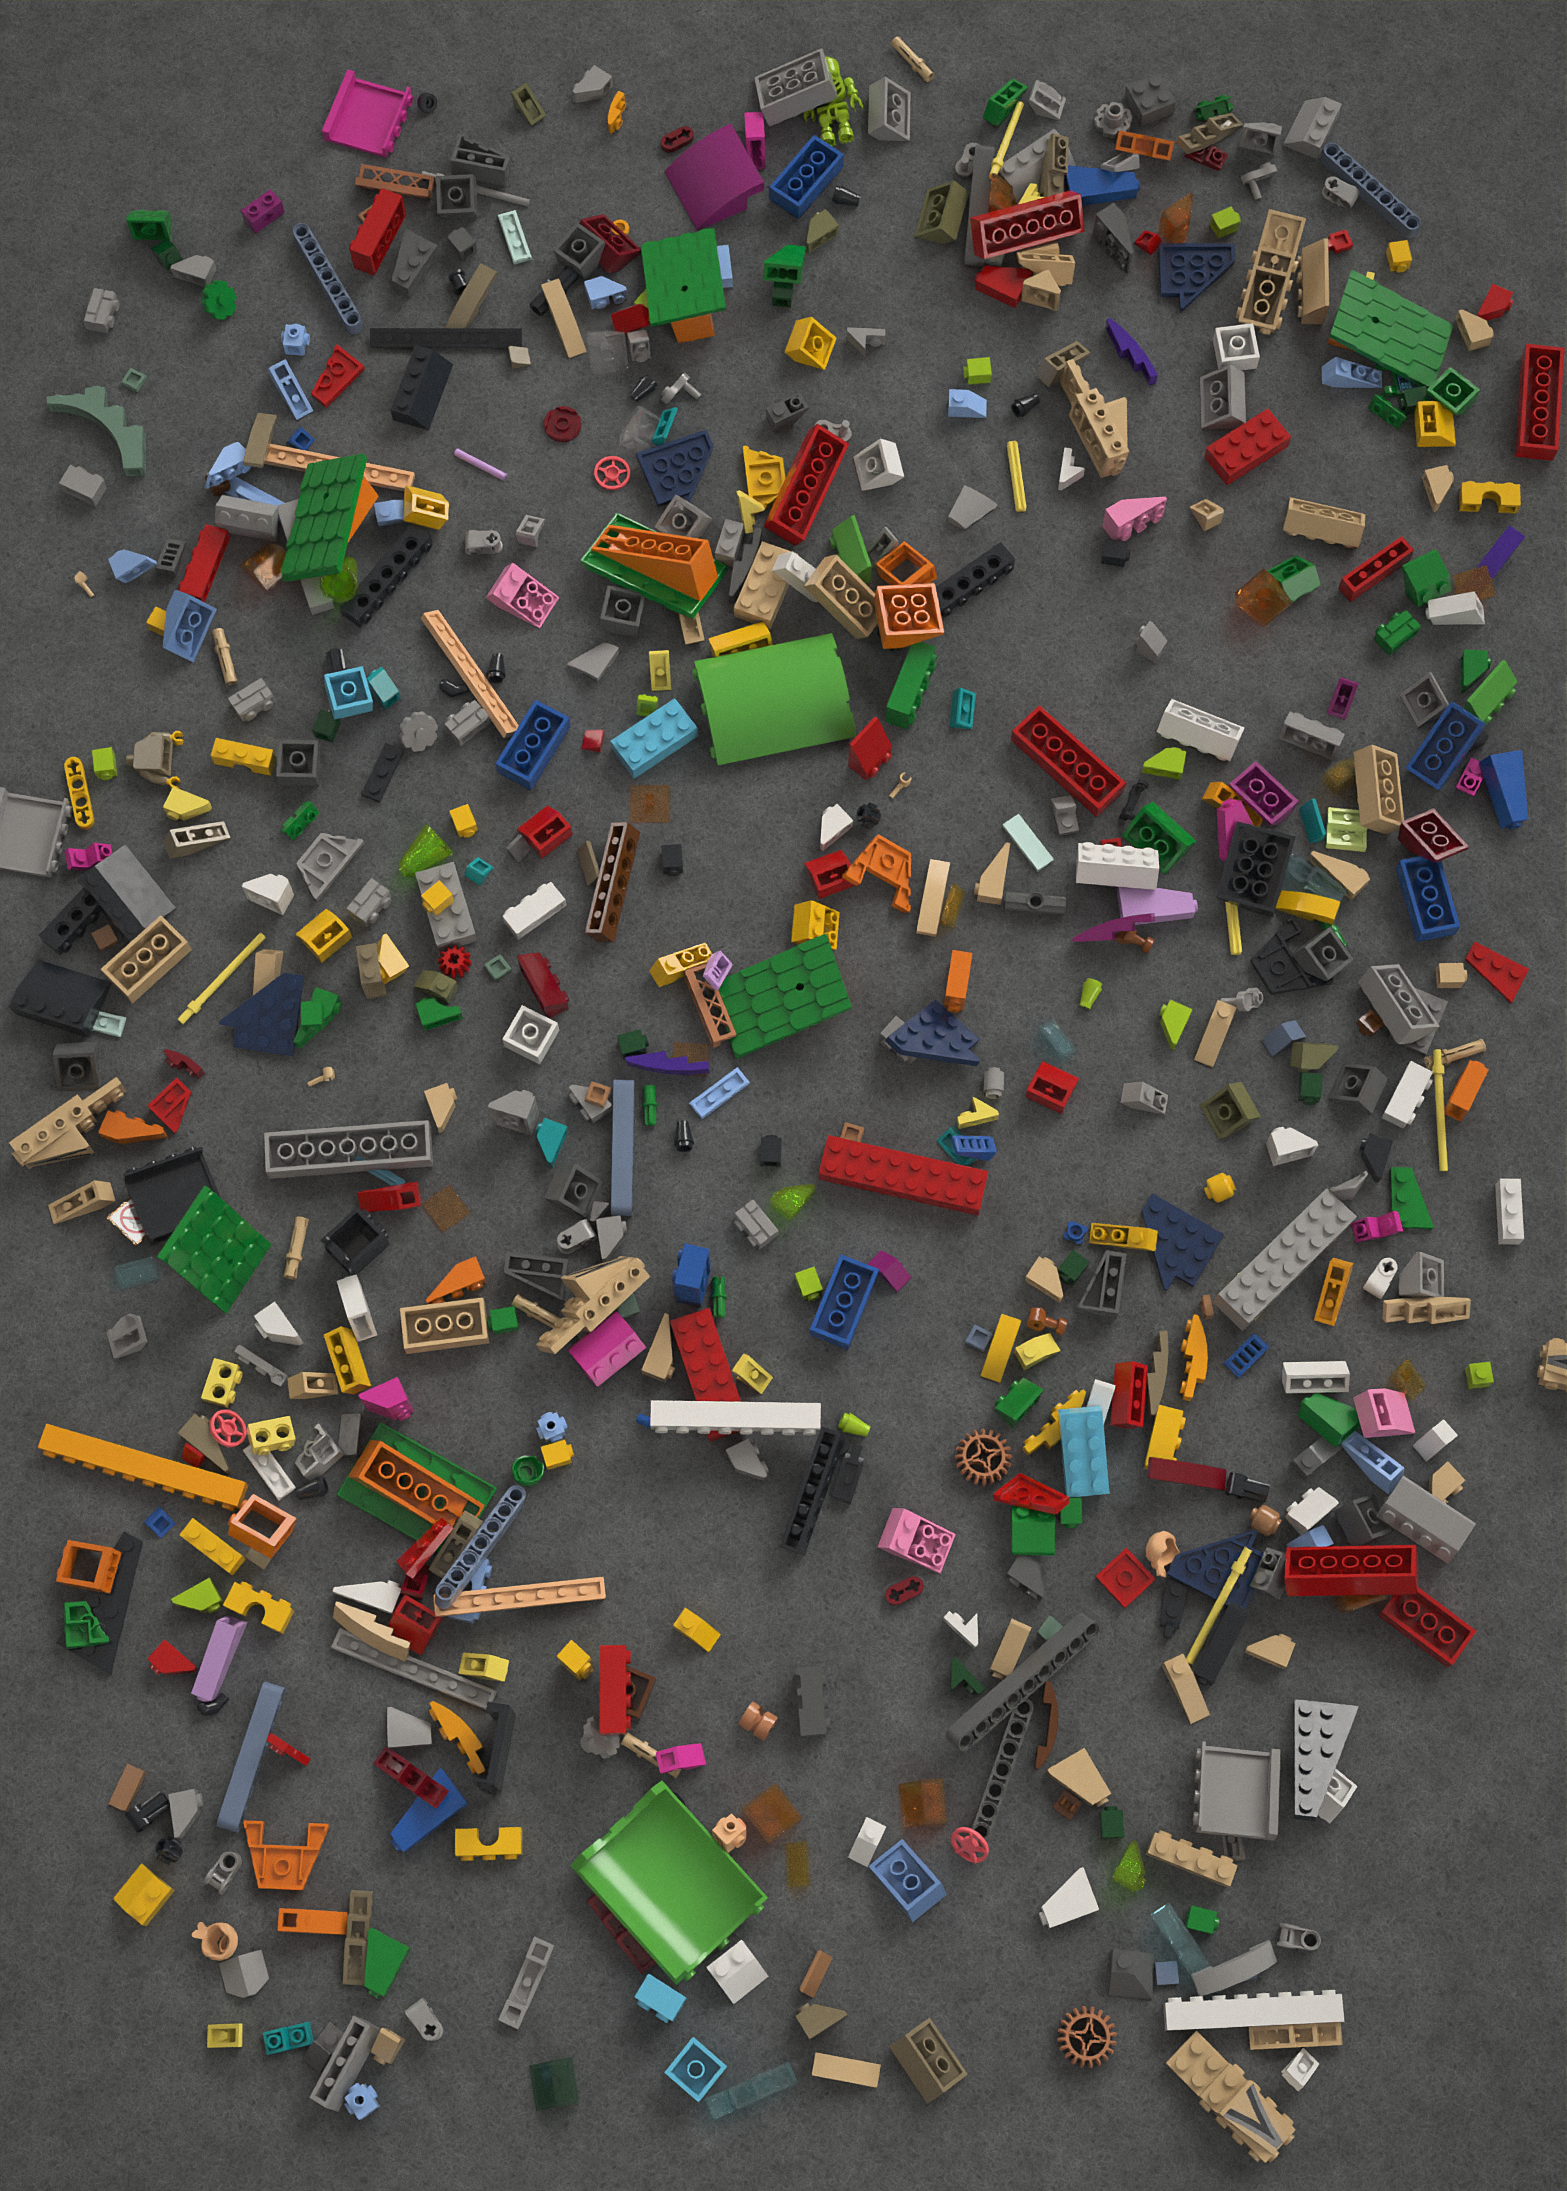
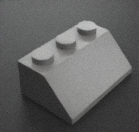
(889, 111)
(1313, 126)
(1223, 399)
(247, 518)
(1311, 735)
(515, 1111)

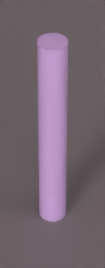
(480, 464)

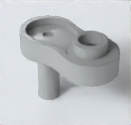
(965, 165)
(1266, 170)
(669, 393)
(840, 430)
(1246, 999)

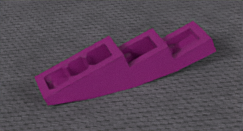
(1108, 930)

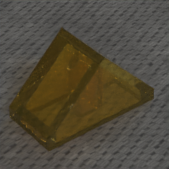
(1408, 1379)

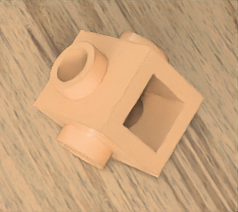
(730, 1833)

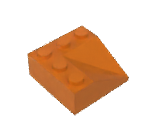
(907, 614)

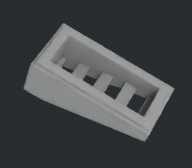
(1122, 162)

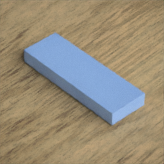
(719, 1093)

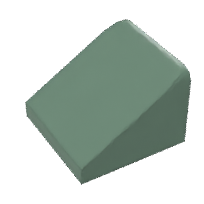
(1049, 1628)

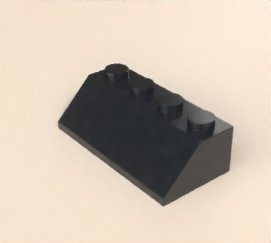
(421, 388)

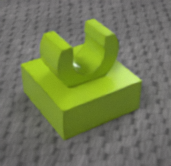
(646, 705)

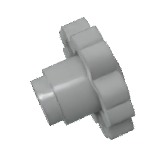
(1112, 119)
(418, 731)
(596, 1743)

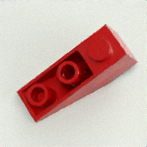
(390, 1197)

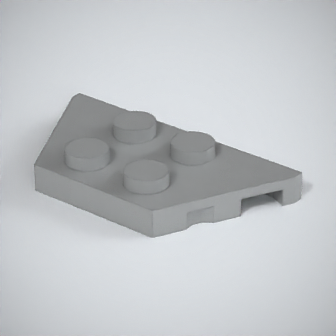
(326, 861)

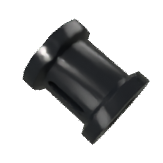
(458, 280)

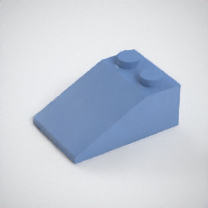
(186, 624)
(908, 1880)

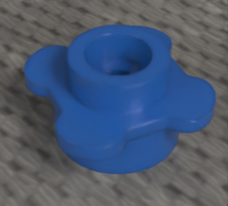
(1080, 1229)

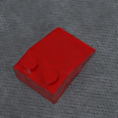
(869, 750)

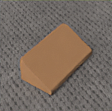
(127, 1788)
(815, 1973)

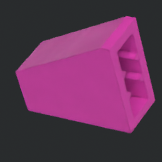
(755, 138)
(1227, 817)

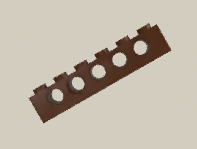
(612, 882)

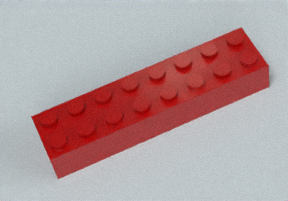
(903, 1175)

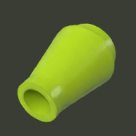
(1090, 992)
(853, 1425)

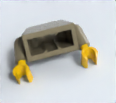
(154, 757)

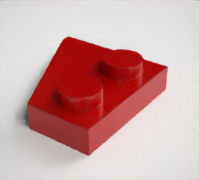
(282, 1747)

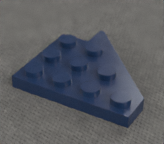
(1192, 268)
(675, 466)
(269, 1017)
(935, 1036)
(1182, 1241)
(1210, 1566)

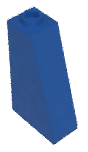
(1101, 185)
(1506, 787)
(424, 1819)

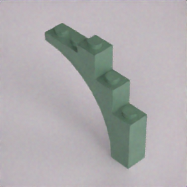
(113, 419)

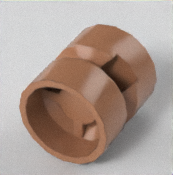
(757, 1721)

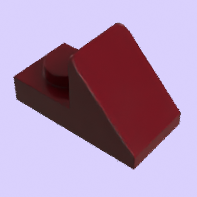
(416, 1586)

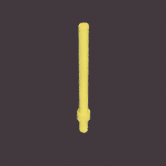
(997, 162)
(195, 1006)
(1438, 1071)
(1238, 1568)

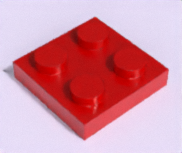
(1125, 1578)

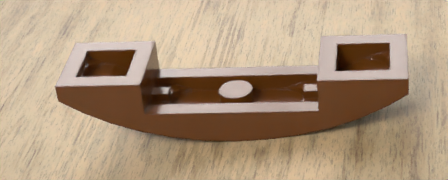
(1049, 1699)

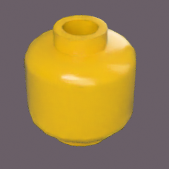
(1220, 1187)

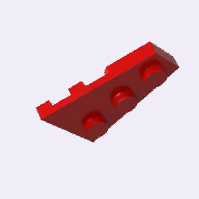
(337, 376)
(1497, 969)
(1031, 1494)
(424, 1547)

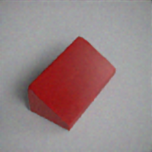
(631, 318)

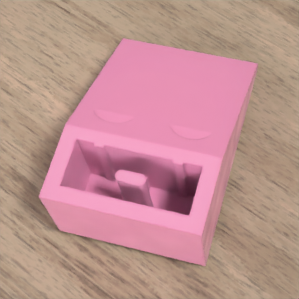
(1130, 514)
(522, 596)
(1383, 1413)
(916, 1539)

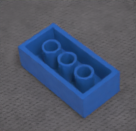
(806, 176)
(533, 745)
(1446, 746)
(1427, 898)
(692, 1275)
(844, 1302)

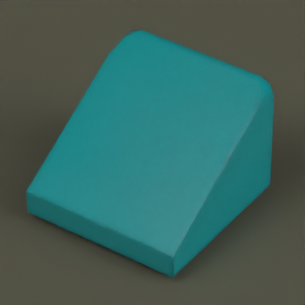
(478, 870)

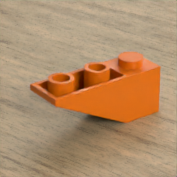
(125, 1130)
(463, 1275)
(312, 1921)

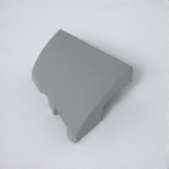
(970, 507)
(595, 660)
(318, 1455)
(407, 1730)

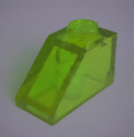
(791, 1199)
(1130, 1869)

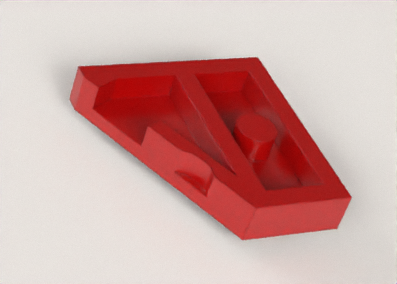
(171, 1104)

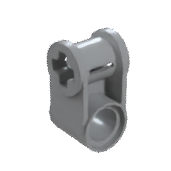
(1341, 194)
(481, 542)
(577, 1235)
(222, 1872)
(1296, 1937)
(422, 2017)

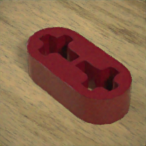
(675, 137)
(906, 1595)

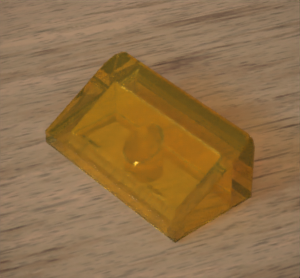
(952, 906)
(797, 1864)

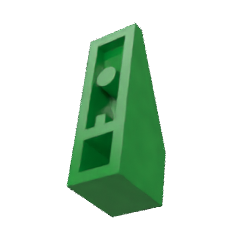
(1003, 102)
(331, 1007)

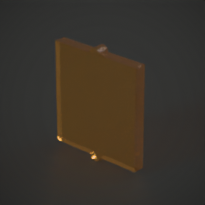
(1475, 581)
(693, 1051)
(446, 1208)

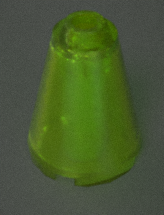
(344, 585)
(424, 852)

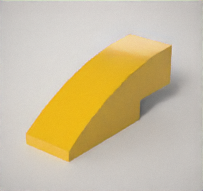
(1308, 906)
(1000, 1348)

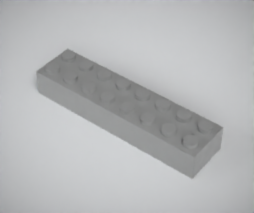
(335, 1149)
(1284, 1259)

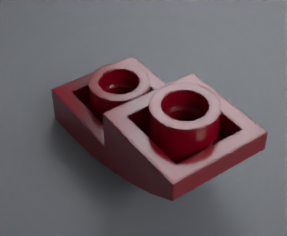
(1210, 157)
(179, 1060)

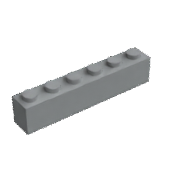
(314, 595)

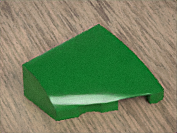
(81, 1626)

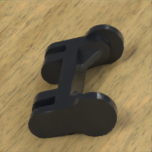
(1134, 796)

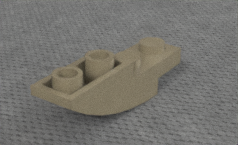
(1054, 166)

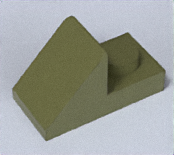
(526, 102)

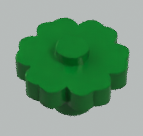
(218, 300)

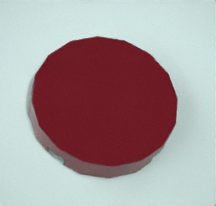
(562, 424)

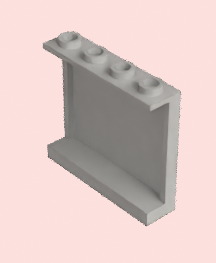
(31, 833)
(1237, 1792)

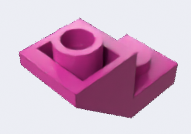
(1470, 778)
(86, 859)
(1377, 1227)
(680, 1757)

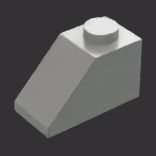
(195, 270)
(611, 1235)
(184, 1810)

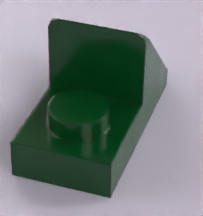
(959, 1674)

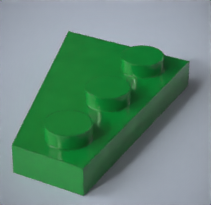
(1408, 1199)

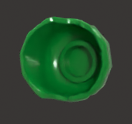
(520, 1472)

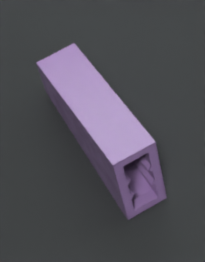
(1165, 903)
(218, 1657)

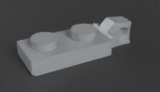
(261, 1365)

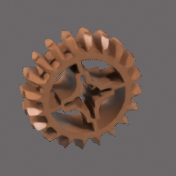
(989, 1474)
(1084, 2049)

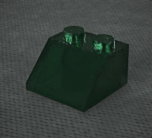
(554, 2083)

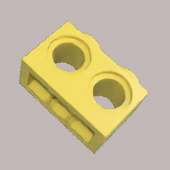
(216, 1382)
(269, 1430)

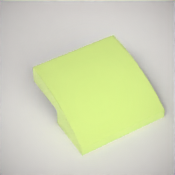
(1345, 820)

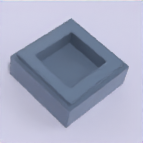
(978, 1338)
(1166, 1973)

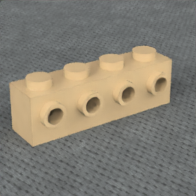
(1190, 1859)

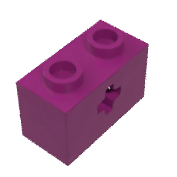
(262, 211)

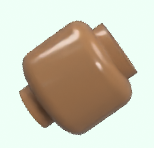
(1265, 1520)

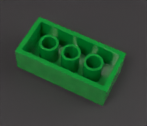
(911, 684)

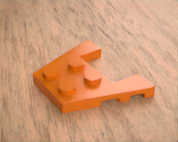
(888, 863)
(283, 1865)

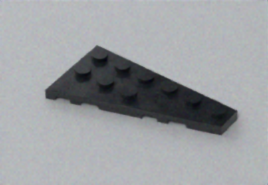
(112, 1607)

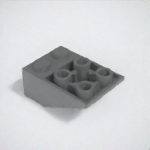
(1113, 233)

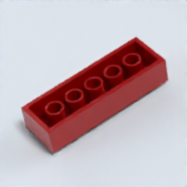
(1027, 224)
(1539, 402)
(806, 485)
(1068, 761)
(704, 1361)
(1351, 1570)

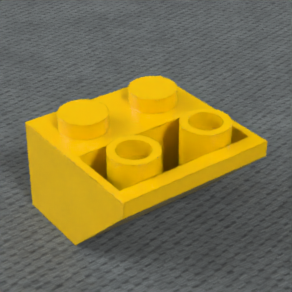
(1433, 425)
(425, 508)
(814, 920)
(324, 935)

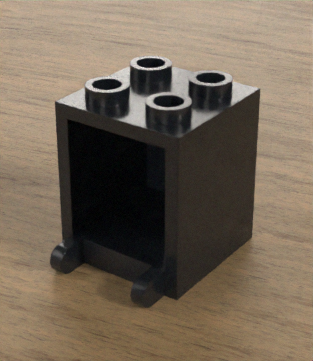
(350, 1246)

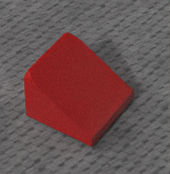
(1148, 242)
(593, 740)
(193, 1456)

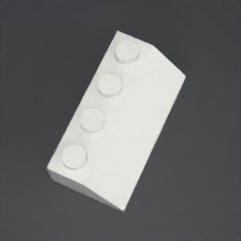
(1200, 730)

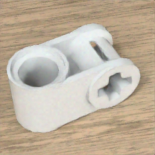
(1380, 1280)

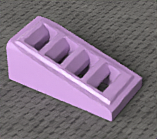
(717, 969)

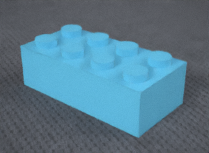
(654, 738)
(1083, 1451)

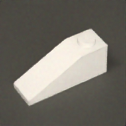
(376, 1595)

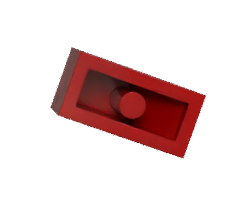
(1495, 303)
(170, 1661)

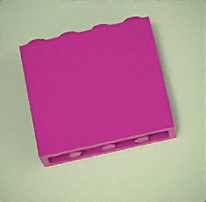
(366, 116)

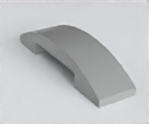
(1235, 1970)
(526, 1982)

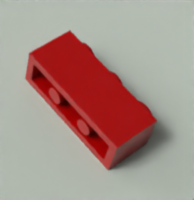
(1129, 1395)

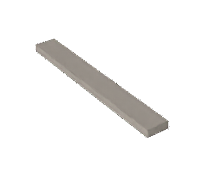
(415, 1671)

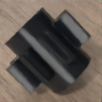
(868, 815)
(168, 1850)

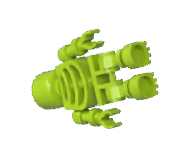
(837, 107)

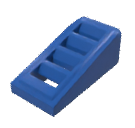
(981, 1146)
(1259, 1342)

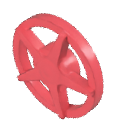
(612, 473)
(227, 1428)
(969, 1845)

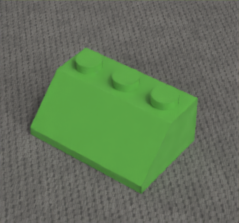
(851, 548)
(1492, 693)

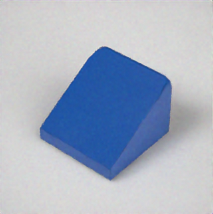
(300, 439)
(159, 1522)

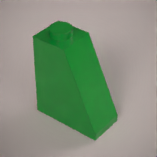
(785, 265)
(1329, 1418)
(383, 1962)

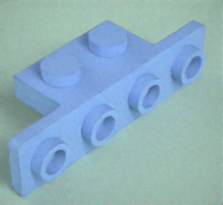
(244, 490)

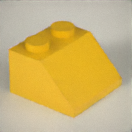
(810, 343)
(143, 1895)

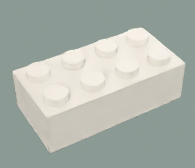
(1117, 866)

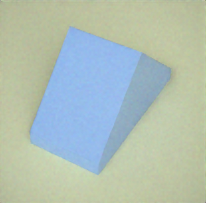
(1314, 1538)

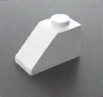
(834, 824)

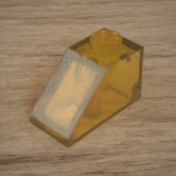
(1340, 775)

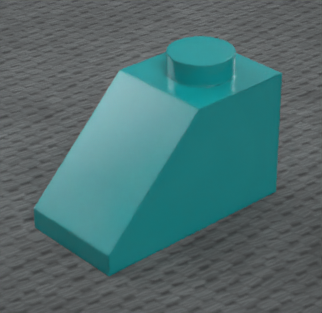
(551, 1138)

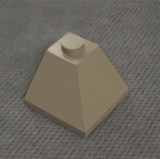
(817, 2018)

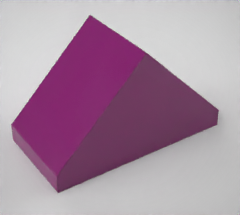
(1342, 698)
(890, 1270)

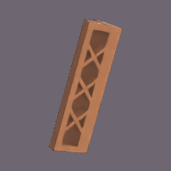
(396, 188)
(703, 1010)

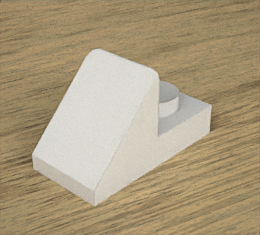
(1069, 472)
(968, 1632)
(867, 1842)
(1300, 2069)

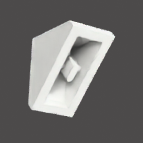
(1435, 1440)

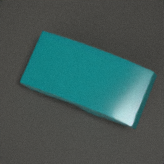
(288, 2038)

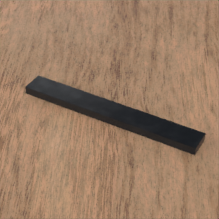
(445, 337)

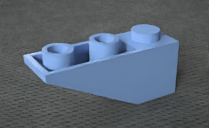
(1350, 375)
(227, 465)

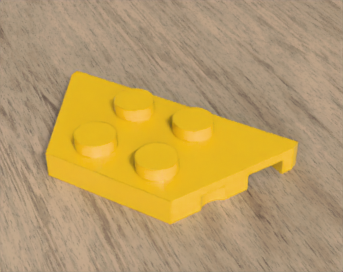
(764, 476)

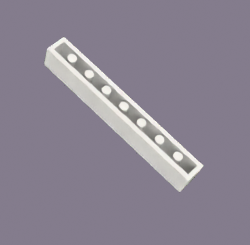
(735, 1416)
(1253, 2011)

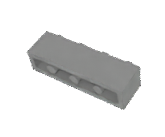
(345, 2063)

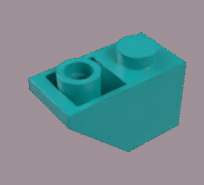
(382, 688)

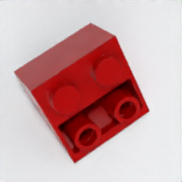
(545, 831)
(827, 873)
(1051, 1087)
(414, 1624)

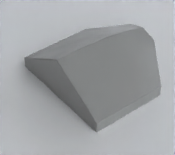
(1046, 101)
(1349, 1189)
(127, 1336)
(244, 1974)

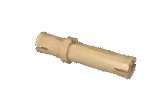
(912, 59)
(222, 649)
(1457, 1053)
(294, 1255)
(533, 1310)
(632, 1742)

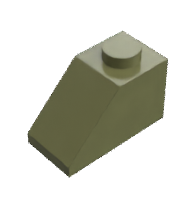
(821, 229)
(437, 985)
(1311, 1055)

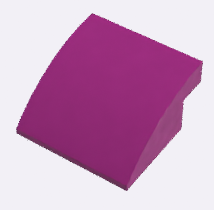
(715, 178)

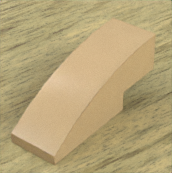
(846, 2069)

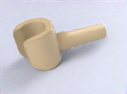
(81, 578)
(902, 783)
(328, 1073)

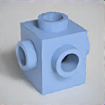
(295, 339)
(555, 1434)
(369, 2104)

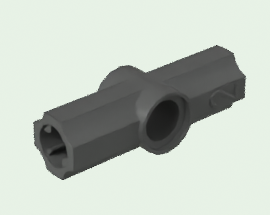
(1048, 904)

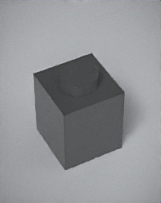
(461, 243)

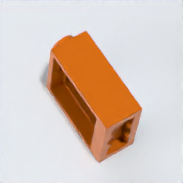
(925, 574)
(957, 981)
(1466, 1090)
(254, 1539)
(105, 1573)

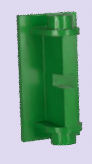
(1206, 108)
(1388, 413)
(304, 815)

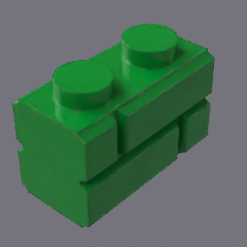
(1396, 632)

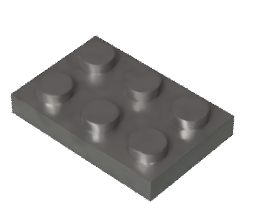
(1436, 1007)

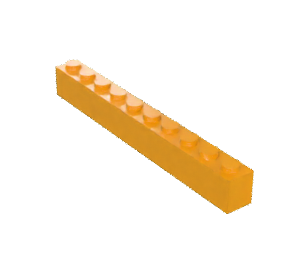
(142, 1466)

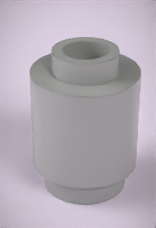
(993, 1083)

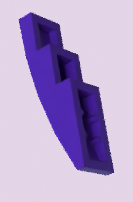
(1128, 347)
(1502, 551)
(660, 1063)

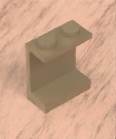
(370, 971)

